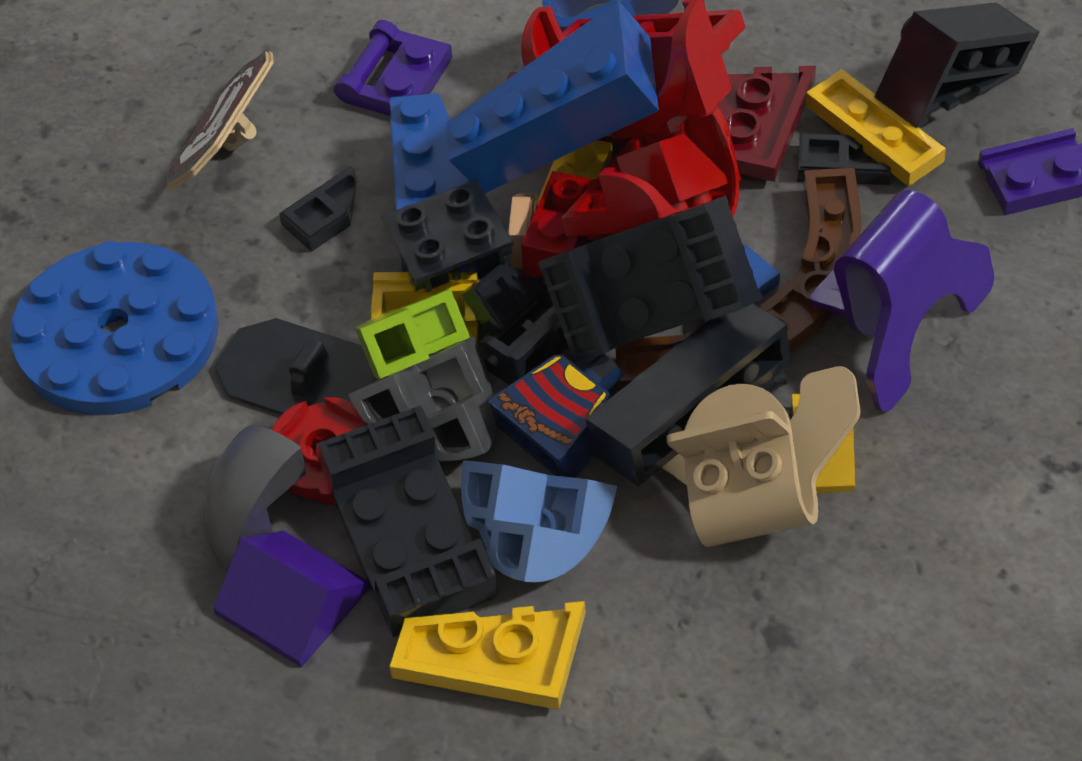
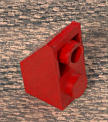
(675, 171)
(546, 231)

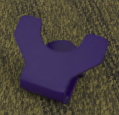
(894, 278)

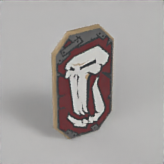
(219, 121)

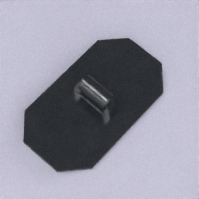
(288, 364)

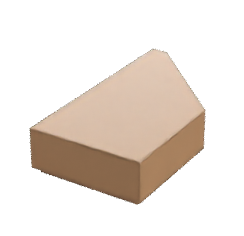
(522, 212)

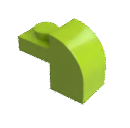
(411, 333)

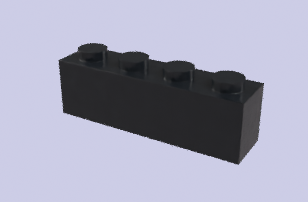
(725, 351)

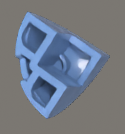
(532, 520)

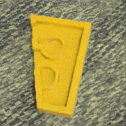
(500, 656)

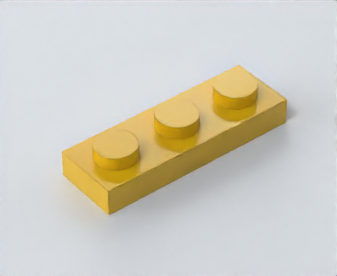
(881, 132)

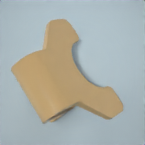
(753, 466)

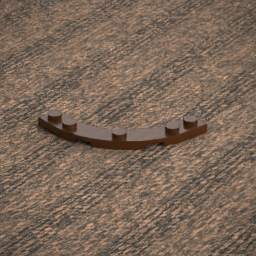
(833, 227)

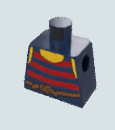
(549, 410)

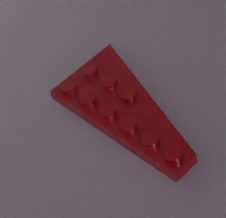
(760, 117)

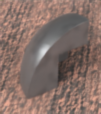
(452, 392)
(244, 483)

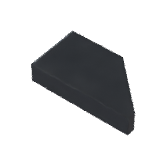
(323, 211)

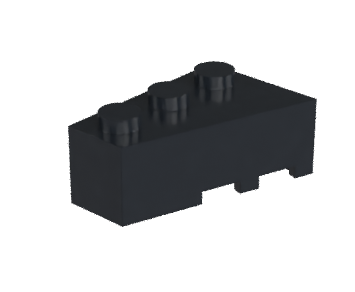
(951, 54)

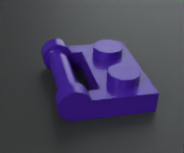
(412, 70)

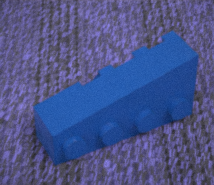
(558, 102)
(422, 153)

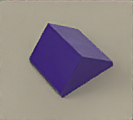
(287, 594)

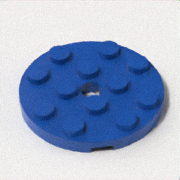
(117, 372)

